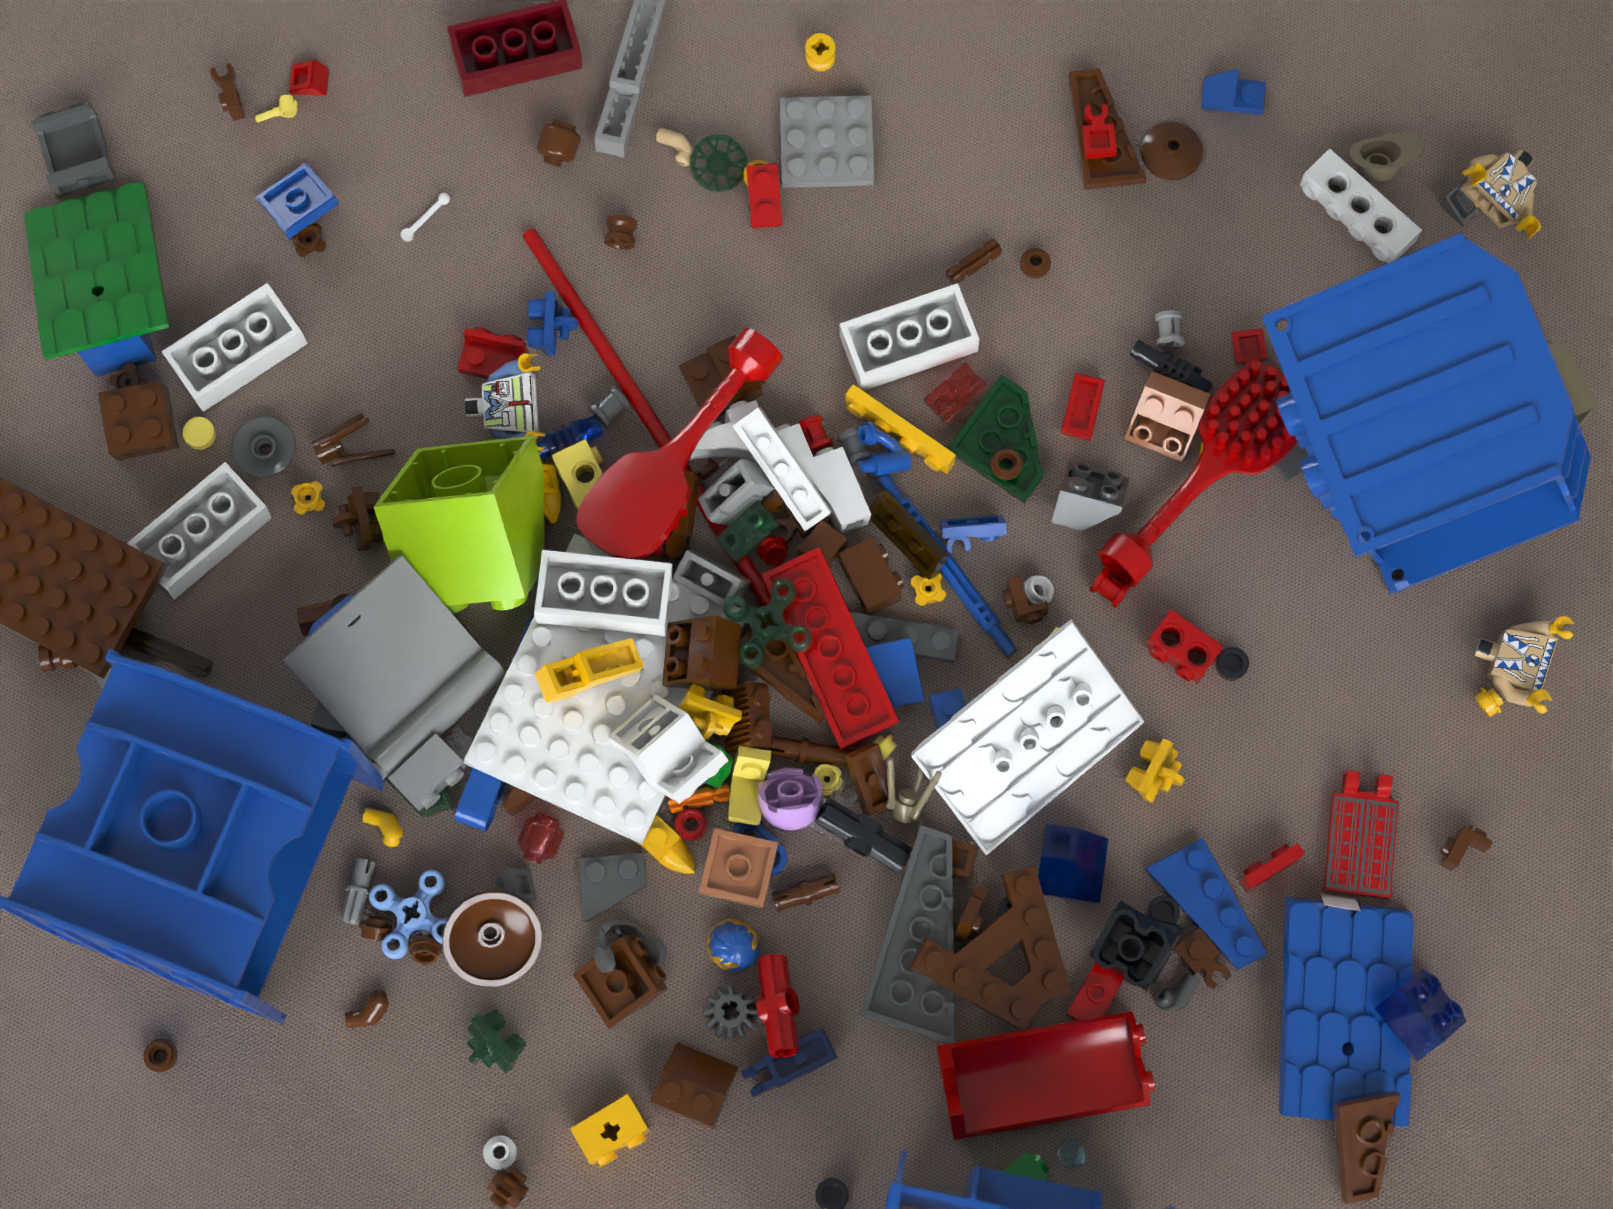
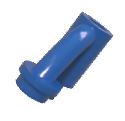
(882, 463)

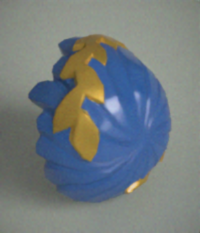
(733, 945)

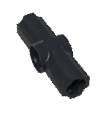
(863, 835)

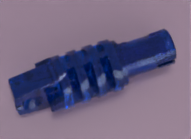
(569, 435)

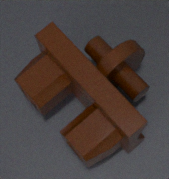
(359, 504)

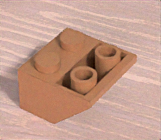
(1167, 416)

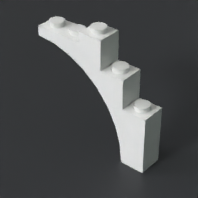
(827, 470)

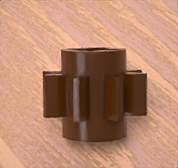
(508, 1188)

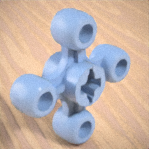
(400, 907)

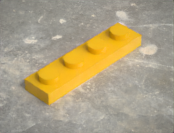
(910, 437)

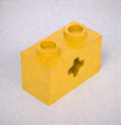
(620, 1114)

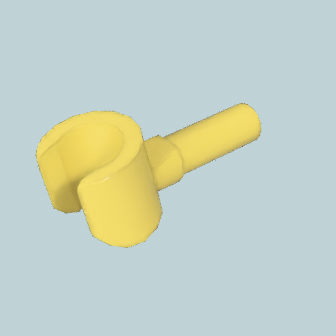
(287, 108)

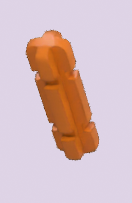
(701, 797)

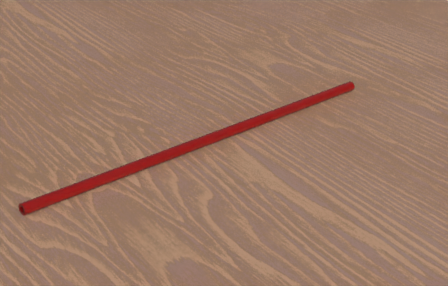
(630, 390)

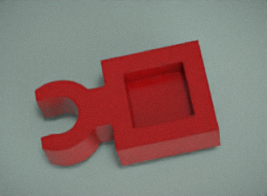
(1097, 136)
(1248, 346)

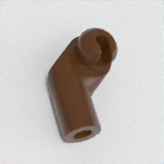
(371, 1013)

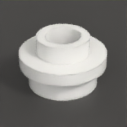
(1042, 585)
(507, 1160)

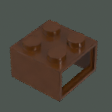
(138, 420)

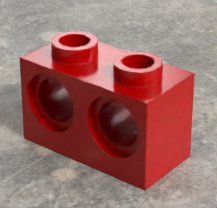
(1189, 640)

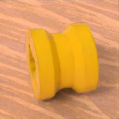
(820, 59)

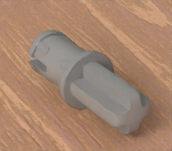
(357, 891)

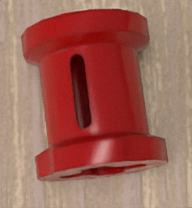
(815, 433)
(1110, 588)

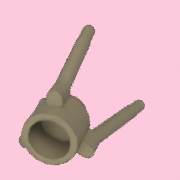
(906, 804)

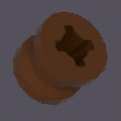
(620, 232)

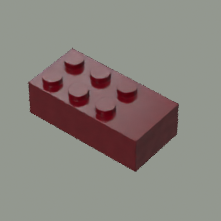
(515, 47)

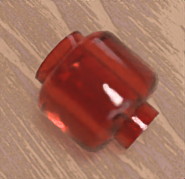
(540, 838)

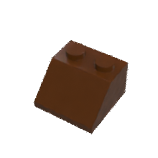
(694, 1085)

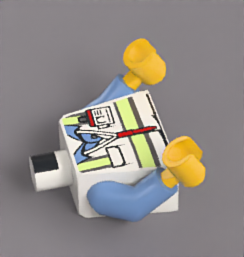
(509, 401)

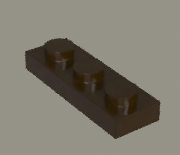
(907, 535)

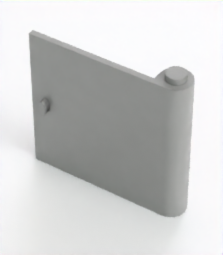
(396, 668)

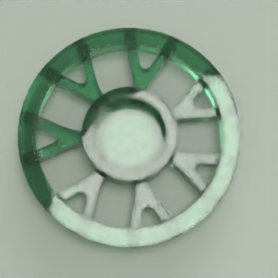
(718, 163)

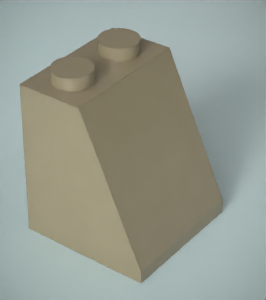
(1573, 380)

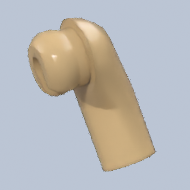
(677, 141)

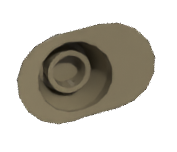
(1382, 156)

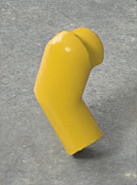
(387, 823)

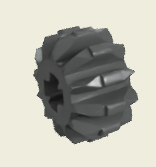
(733, 1024)

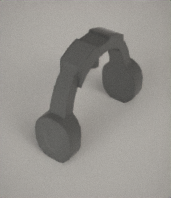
(603, 954)

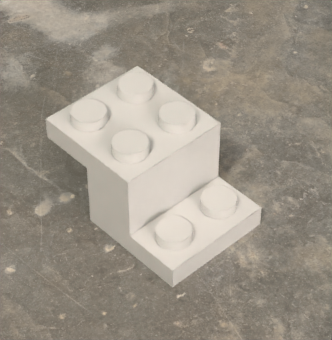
(668, 749)

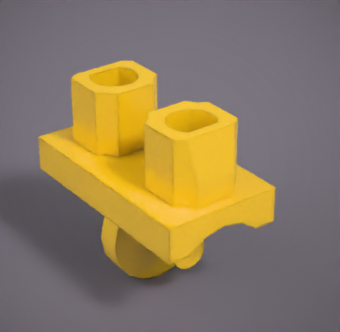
(709, 715)
(1160, 773)

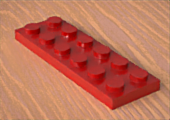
(838, 658)

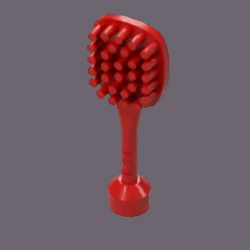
(1238, 435)
(648, 492)

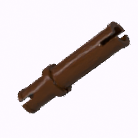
(809, 751)

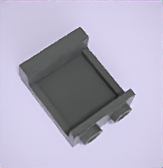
(74, 149)

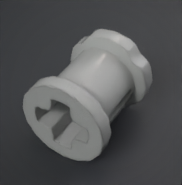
(1169, 329)

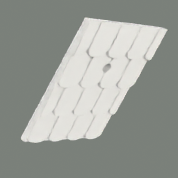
(1007, 753)

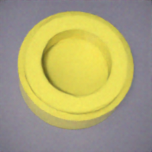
(199, 433)

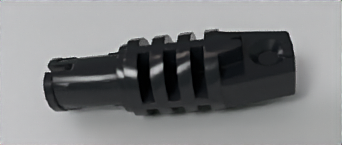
(1170, 366)

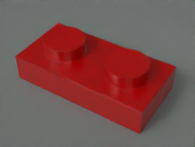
(764, 195)
(1282, 858)

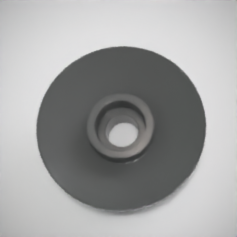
(258, 434)

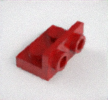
(487, 352)

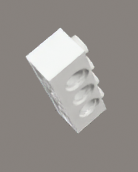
(1357, 191)

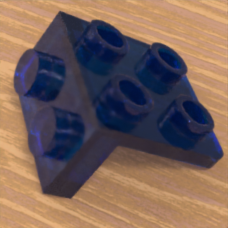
(1421, 1014)

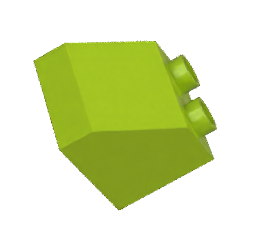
(469, 520)

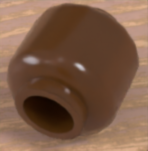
(558, 143)

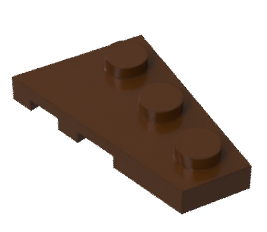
(1361, 1143)

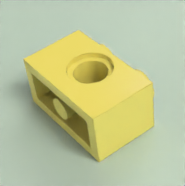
(572, 463)

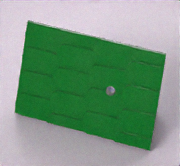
(97, 278)

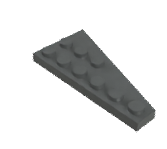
(920, 912)

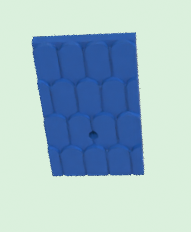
(1333, 978)

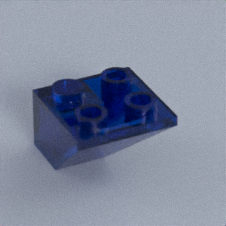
(1072, 863)

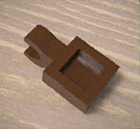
(230, 97)

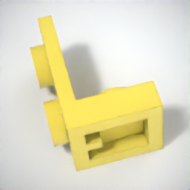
(747, 772)

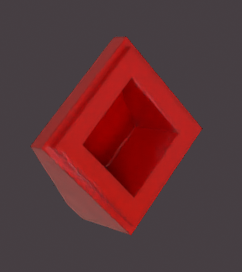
(309, 78)

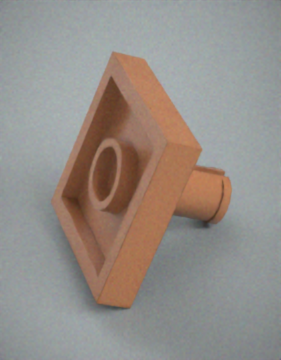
(738, 868)

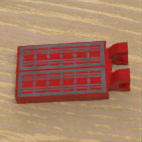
(1361, 839)

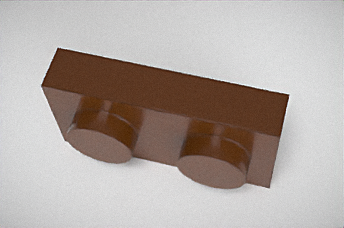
(869, 777)

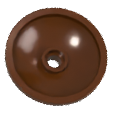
(494, 957)

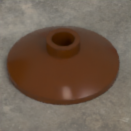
(1170, 163)

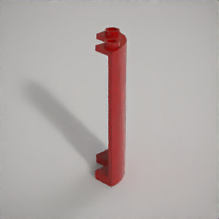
(1044, 1075)

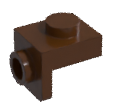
(1015, 598)
(1454, 849)

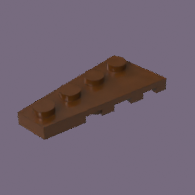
(1090, 89)

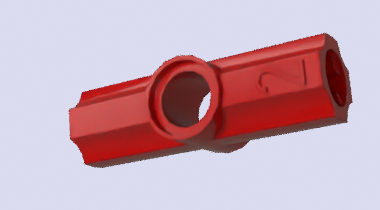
(778, 1006)

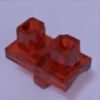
(955, 392)

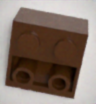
(702, 653)

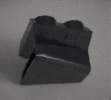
(1136, 945)

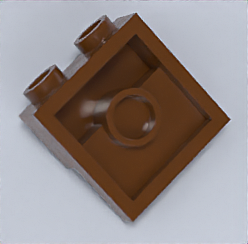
(709, 369)
(628, 986)

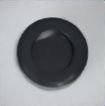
(1232, 664)
(831, 1194)

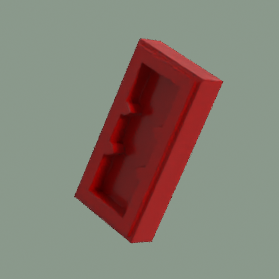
(1082, 406)
(1095, 993)

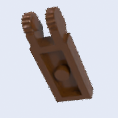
(681, 537)

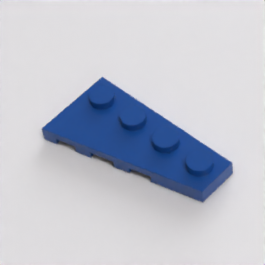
(1207, 899)

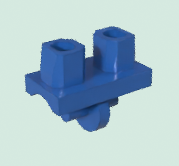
(547, 310)

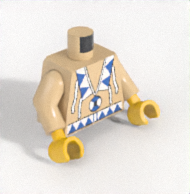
(1504, 189)
(1523, 660)

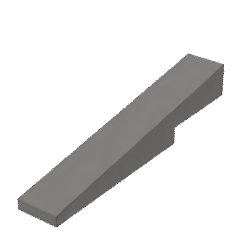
(629, 77)

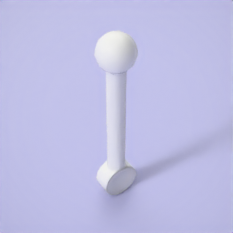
(407, 233)

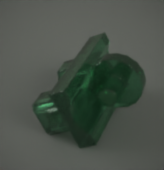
(747, 531)
(489, 1045)

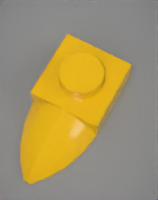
(552, 494)
(668, 848)

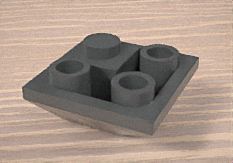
(1089, 496)

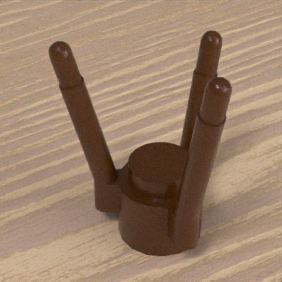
(330, 445)

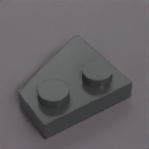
(609, 881)

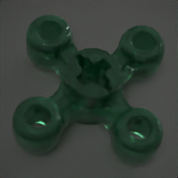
(755, 617)

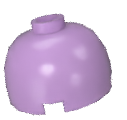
(790, 798)

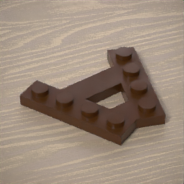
(1024, 922)

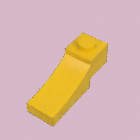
(588, 669)

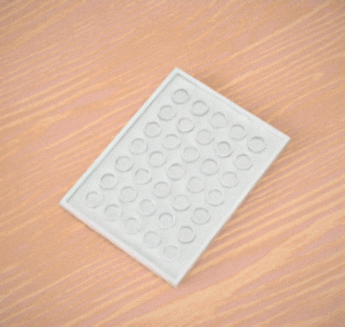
(563, 745)

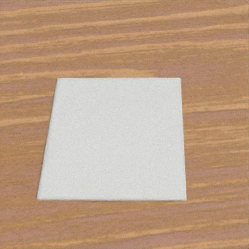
(1340, 901)

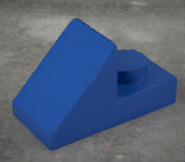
(1232, 94)

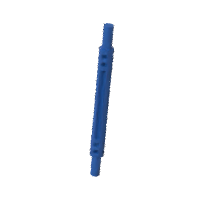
(955, 576)

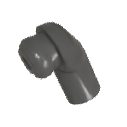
(1176, 997)

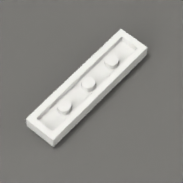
(782, 468)

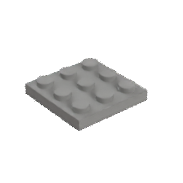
(826, 141)

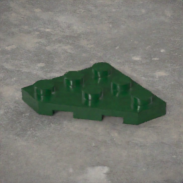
(997, 424)

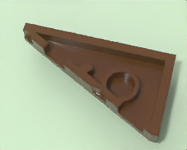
(785, 674)

